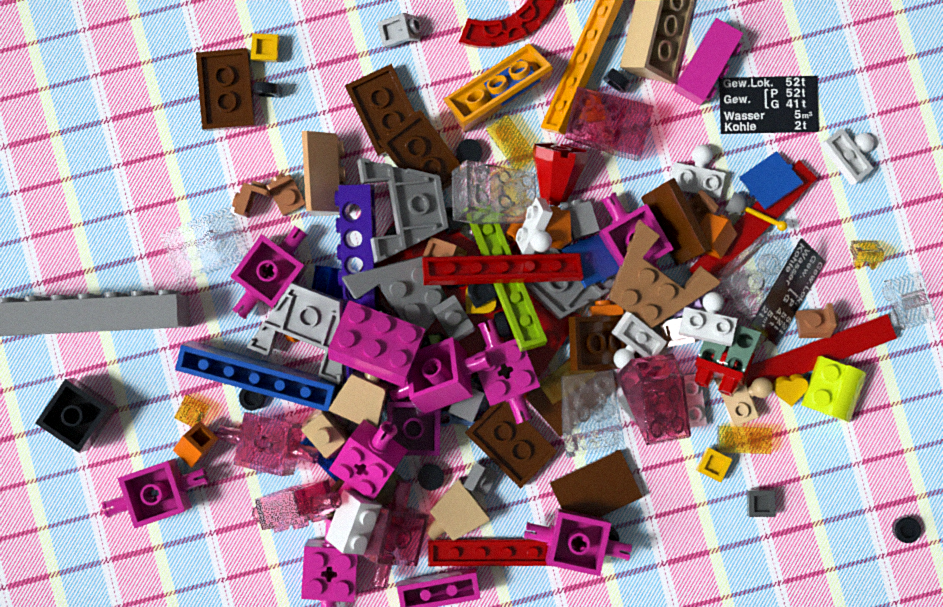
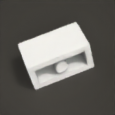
(353, 522)

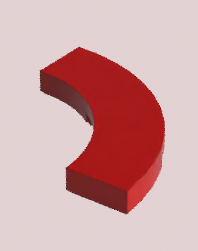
(508, 30)

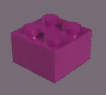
(415, 430)

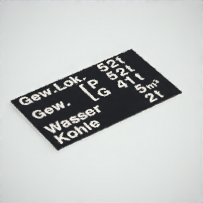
(768, 104)
(788, 292)

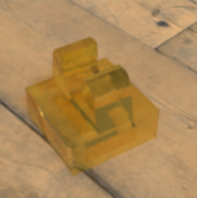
(866, 251)
(192, 410)

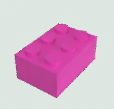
(376, 343)

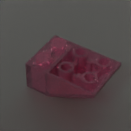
(609, 123)
(656, 397)

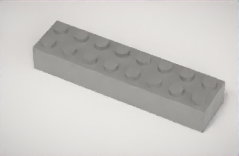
(93, 313)

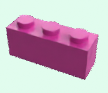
(709, 62)
(439, 589)

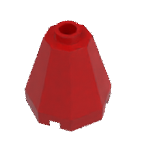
(557, 170)

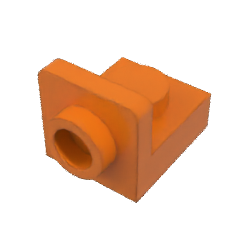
(604, 308)

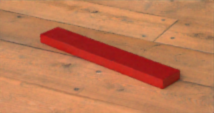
(751, 227)
(501, 269)
(837, 347)
(488, 552)

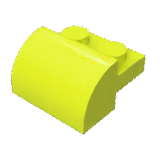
(834, 389)

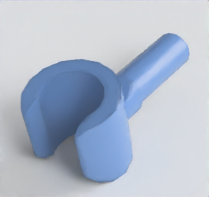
(455, 420)

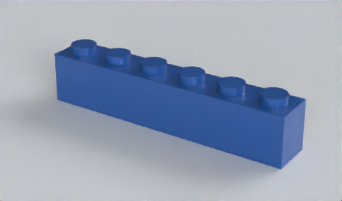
(256, 375)

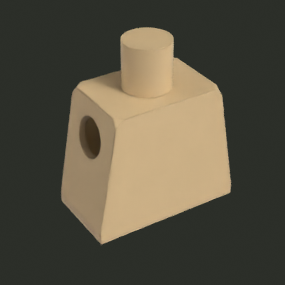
(361, 399)
(325, 433)
(456, 513)

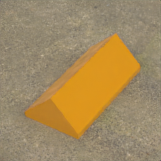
(473, 101)

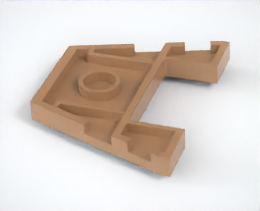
(647, 290)

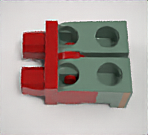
(728, 362)

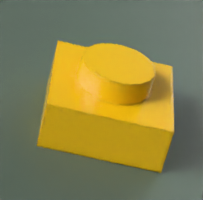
(265, 47)
(714, 464)

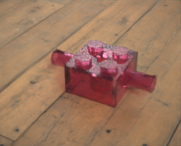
(253, 446)
(296, 506)
(396, 535)

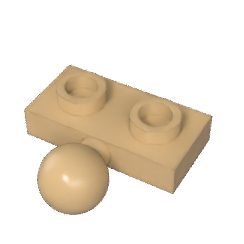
(742, 405)

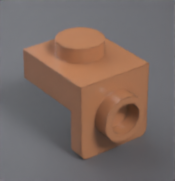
(244, 200)
(701, 205)

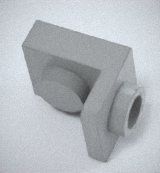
(399, 29)
(453, 318)
(480, 478)

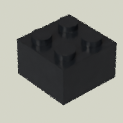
(76, 415)

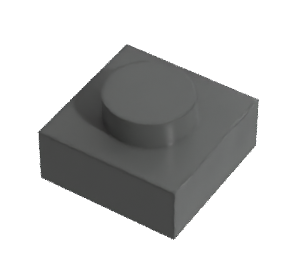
(761, 503)

